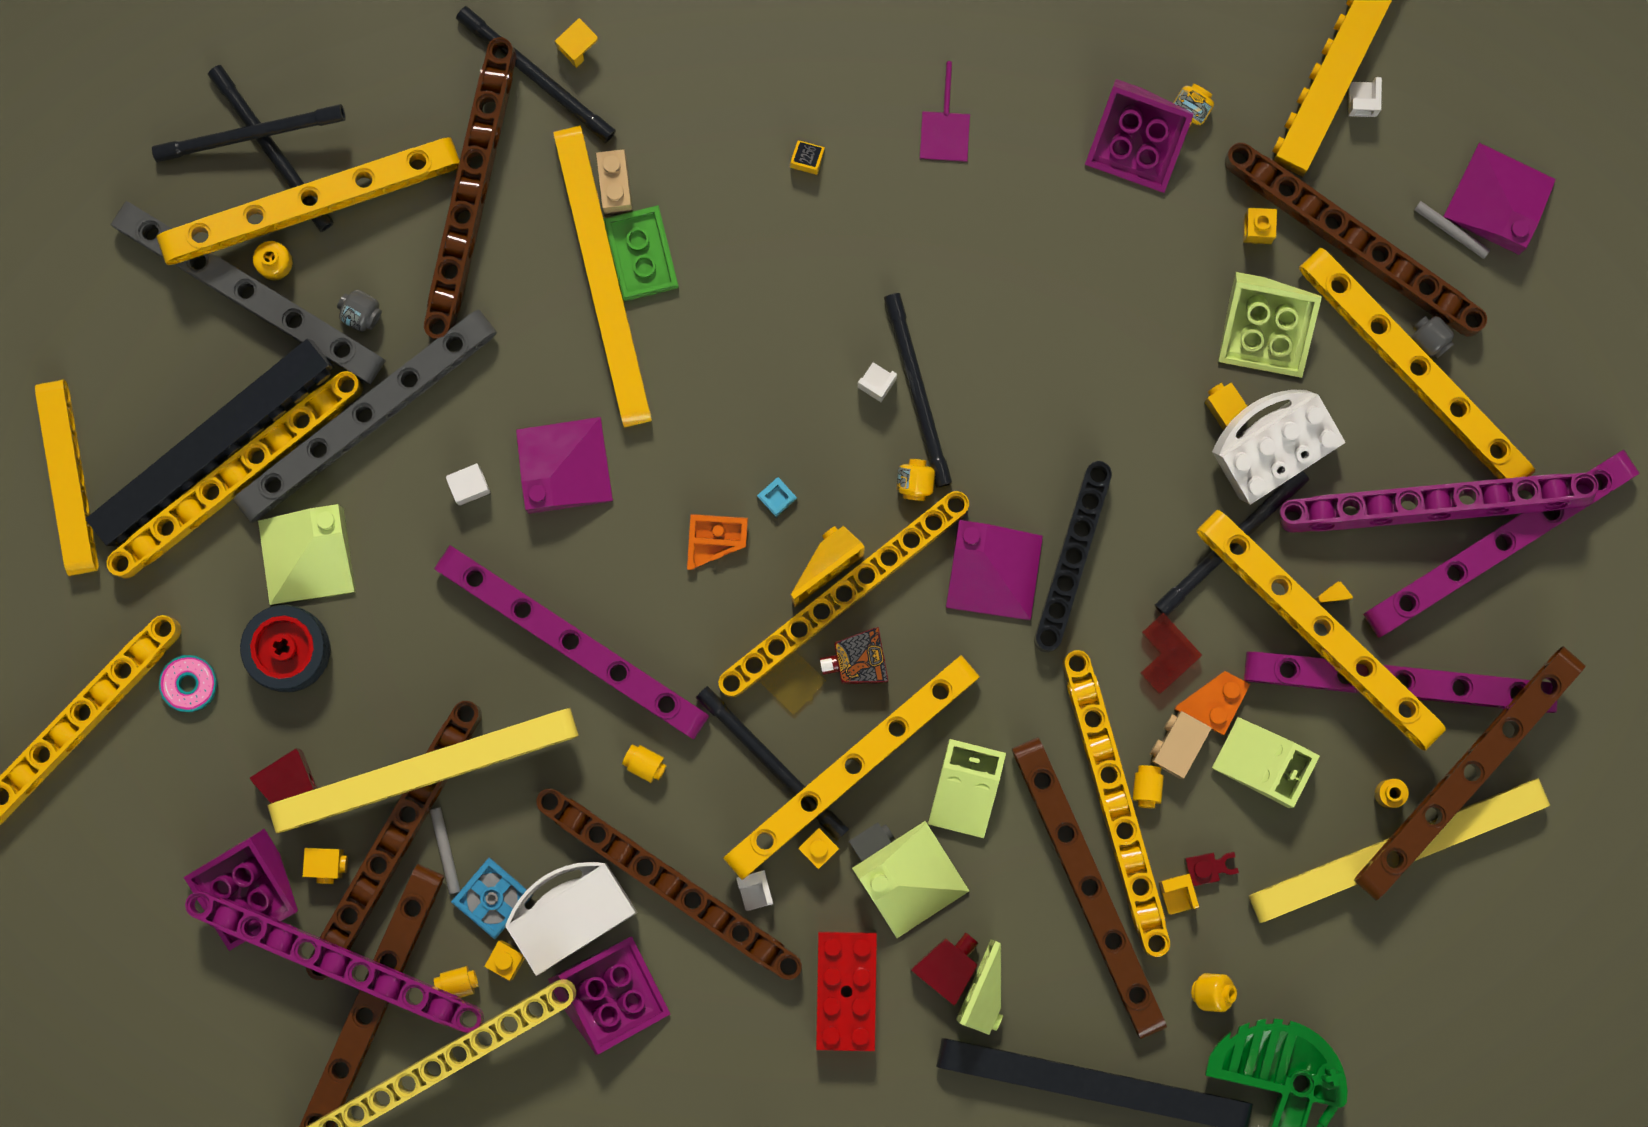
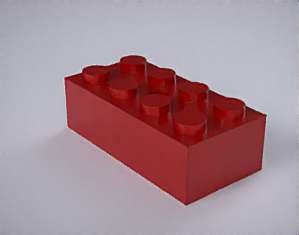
(842, 962)

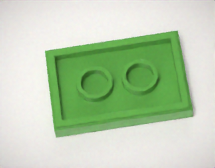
(641, 253)

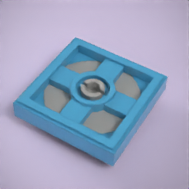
(490, 897)

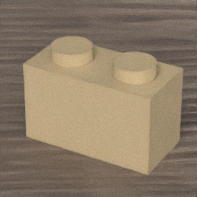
(614, 182)
(1180, 744)

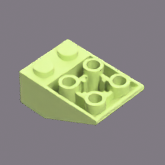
(1266, 762)
(966, 788)

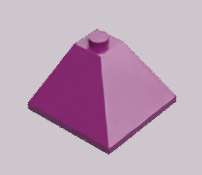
(1139, 136)
(1500, 199)
(563, 465)
(994, 570)
(250, 876)
(612, 995)

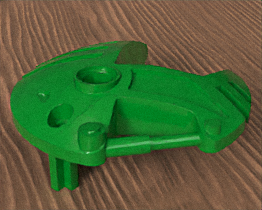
(1271, 1060)

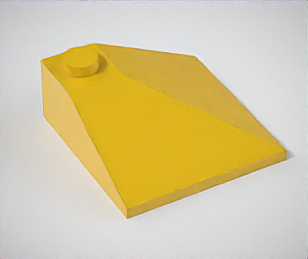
(831, 558)

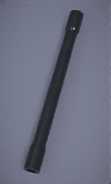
(228, 89)
(592, 121)
(179, 148)
(898, 319)
(1177, 594)
(718, 708)

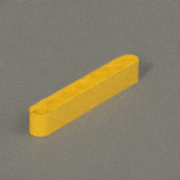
(66, 477)

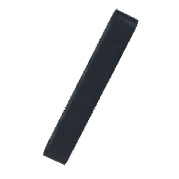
(1082, 546)

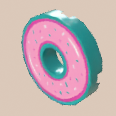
(171, 680)

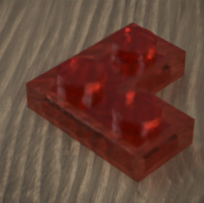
(1175, 653)

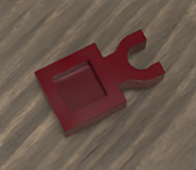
(1205, 868)

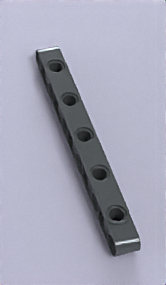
(264, 302)
(347, 430)

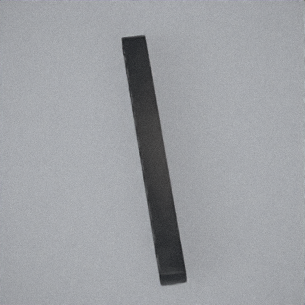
(1093, 1084)

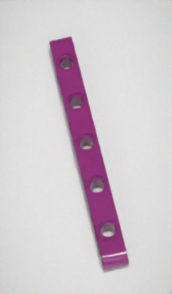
(1439, 502)
(1485, 554)
(587, 654)
(1423, 683)
(333, 961)

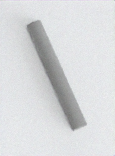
(1452, 229)
(445, 850)

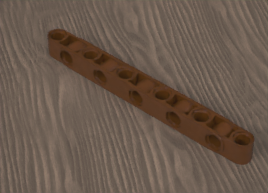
(470, 187)
(1355, 239)
(1454, 788)
(393, 842)
(668, 883)
(1098, 907)
(358, 1036)

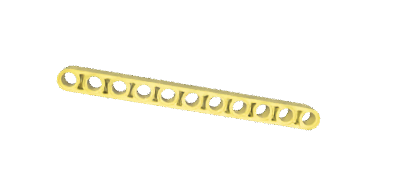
(423, 770)
(1341, 872)
(446, 1060)

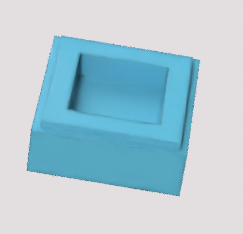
(777, 497)

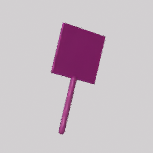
(945, 134)

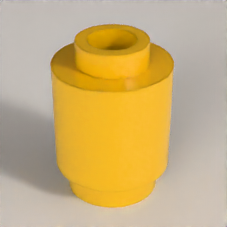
(644, 763)
(1148, 786)
(1383, 797)
(457, 981)

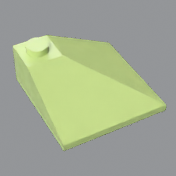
(1268, 325)
(306, 555)
(910, 879)
(983, 998)

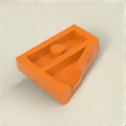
(714, 537)
(1216, 701)

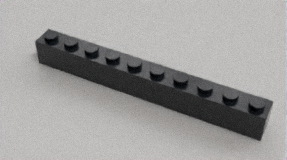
(210, 443)

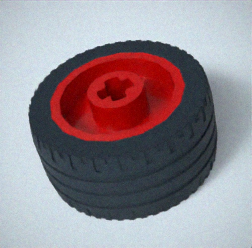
(263, 646)

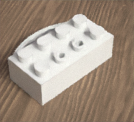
(1276, 444)
(568, 914)

